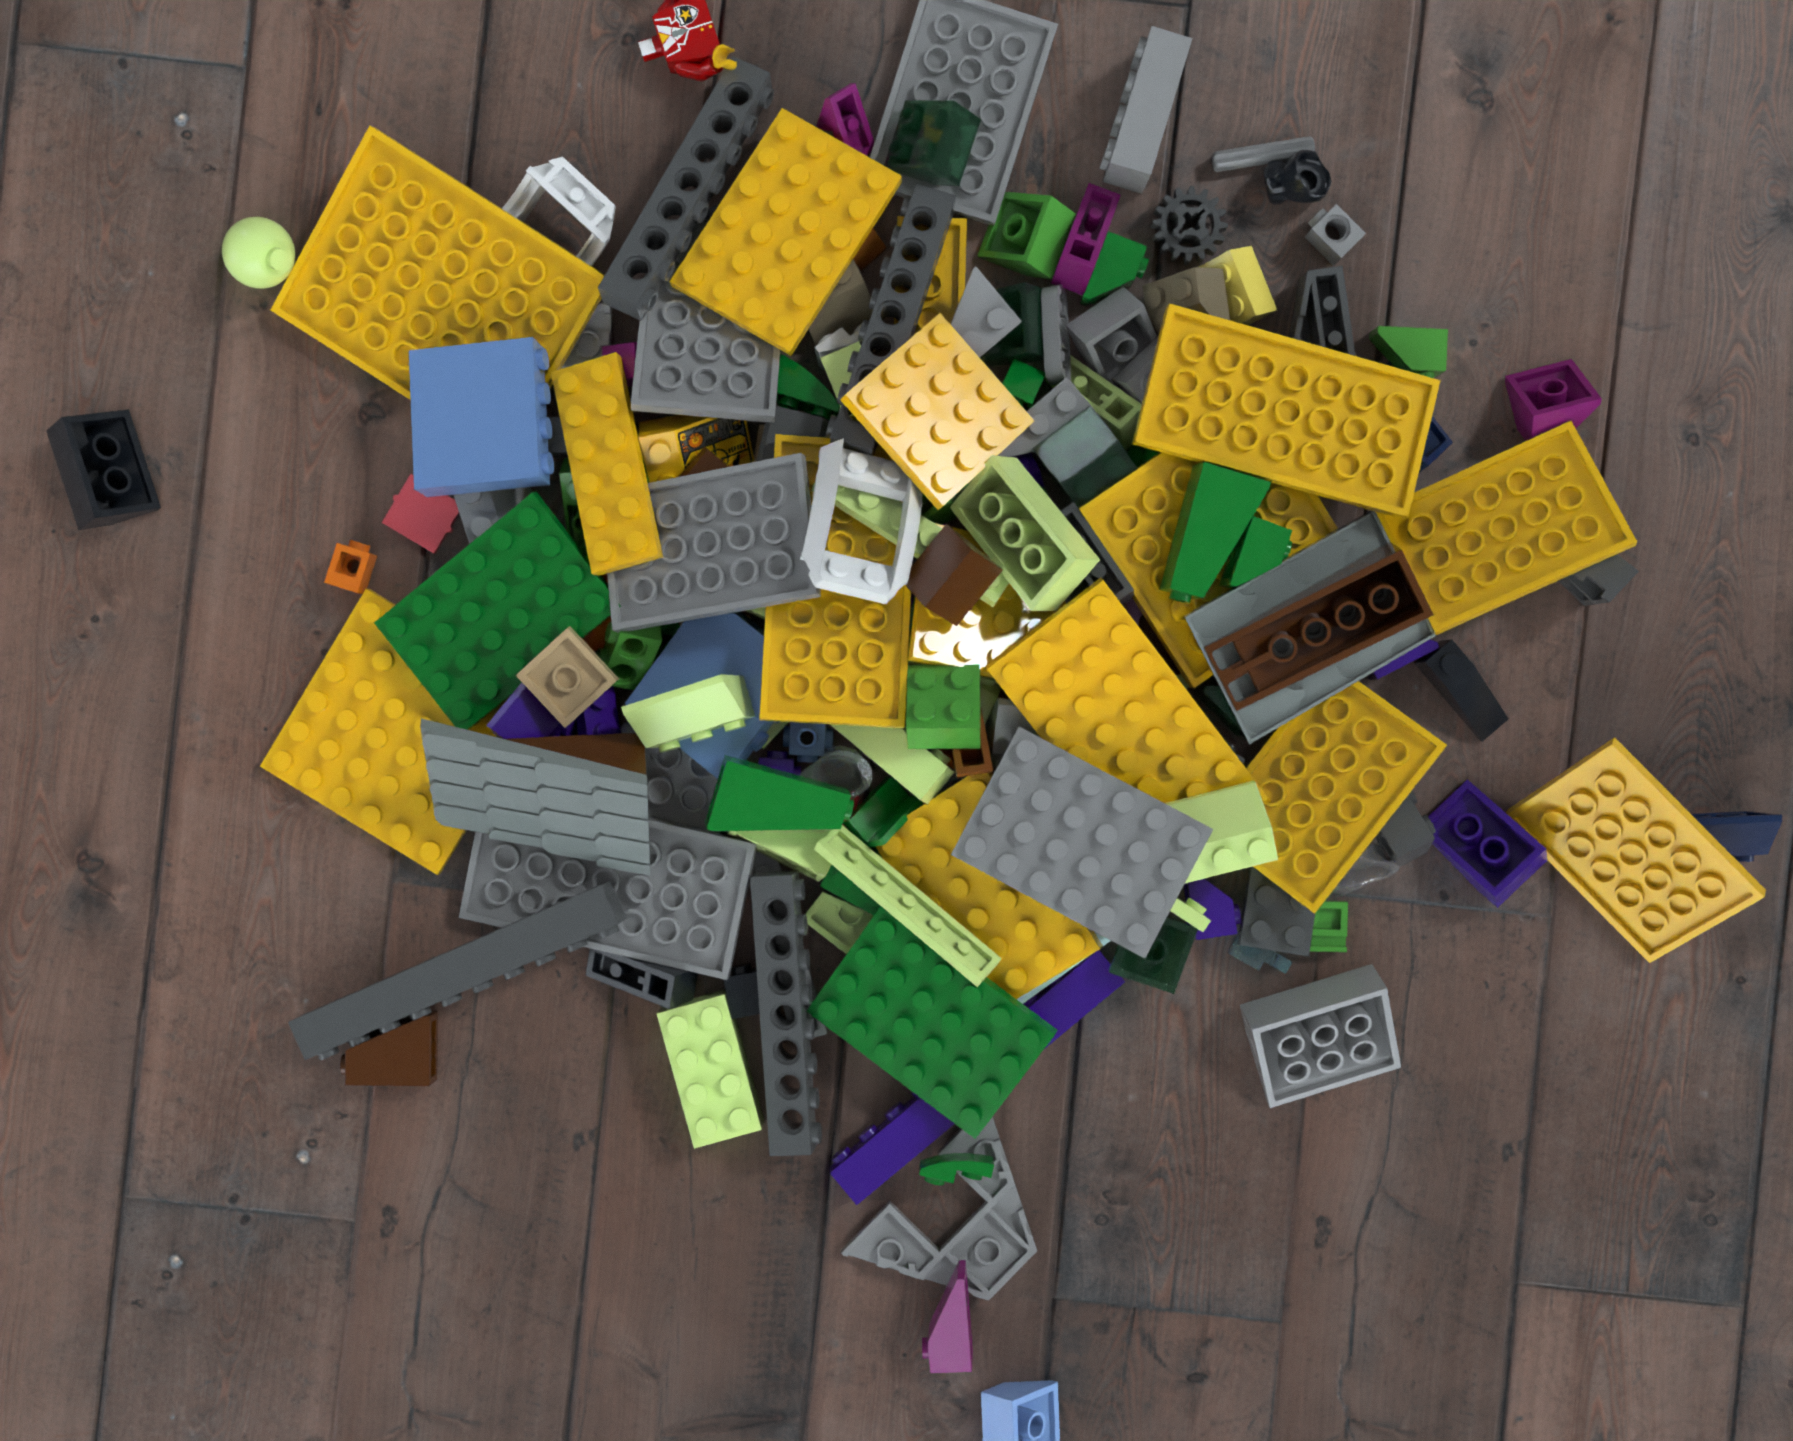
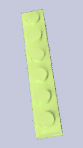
(884, 517)
(908, 904)

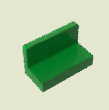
(882, 813)

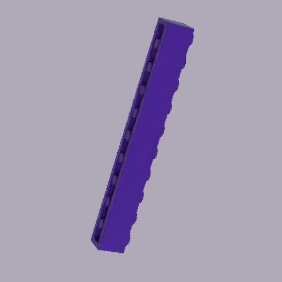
(917, 1124)

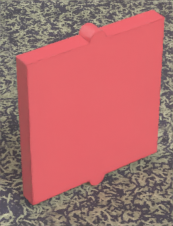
(421, 517)

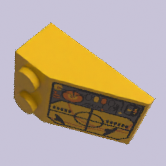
(676, 440)

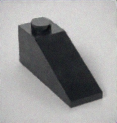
(1462, 688)
(644, 979)

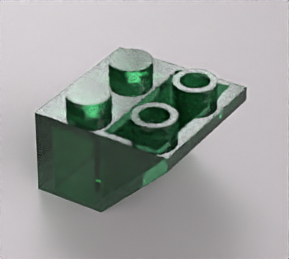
(933, 141)

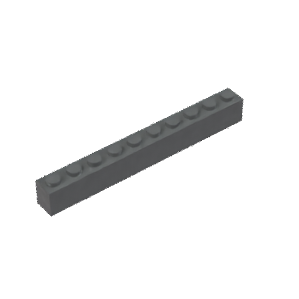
(458, 970)

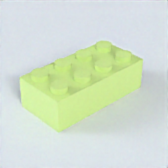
(1024, 533)
(710, 1069)

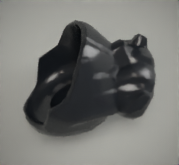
(1298, 179)

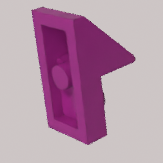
(847, 119)

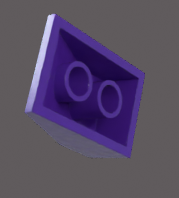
(1485, 843)

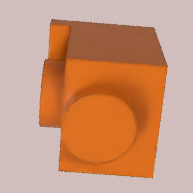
(340, 572)

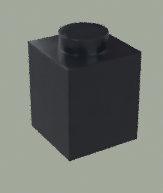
(742, 991)

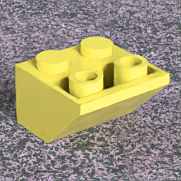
(1245, 285)

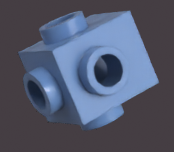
(807, 753)

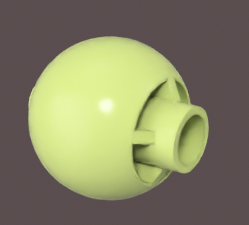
(258, 252)

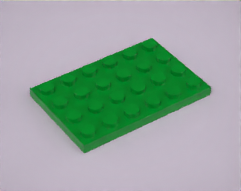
(495, 611)
(930, 1024)

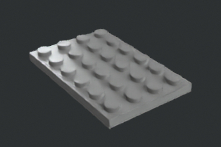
(989, 65)
(701, 361)
(725, 544)
(1082, 842)

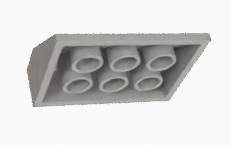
(1322, 1035)

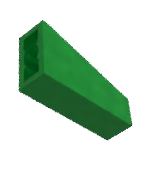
(1209, 526)
(771, 799)

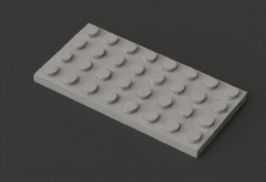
(676, 917)

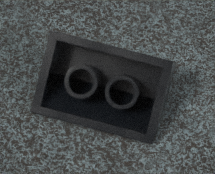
(102, 468)

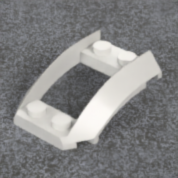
(574, 194)
(871, 475)

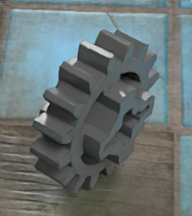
(1181, 214)

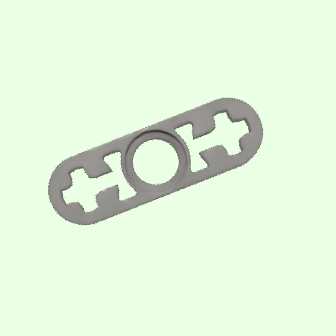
(1055, 334)

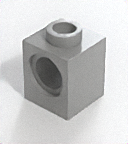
(1348, 230)

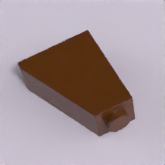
(396, 1057)

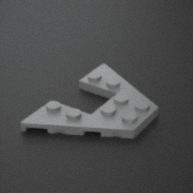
(983, 321)
(992, 1240)

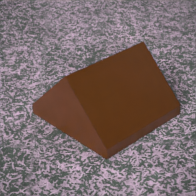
(951, 575)

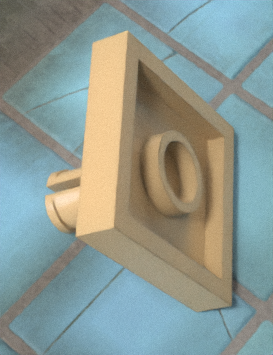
(567, 676)

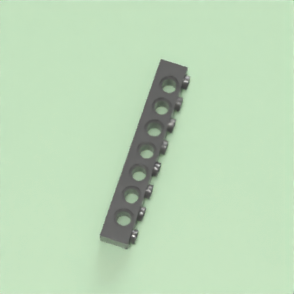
(719, 113)
(924, 207)
(784, 1135)

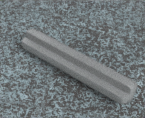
(1259, 154)

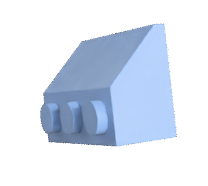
(1021, 1411)

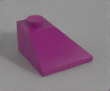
(1550, 397)

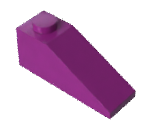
(1086, 239)
(950, 1331)

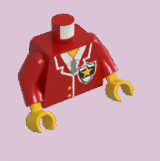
(687, 41)

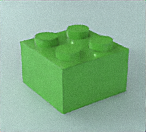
(943, 707)

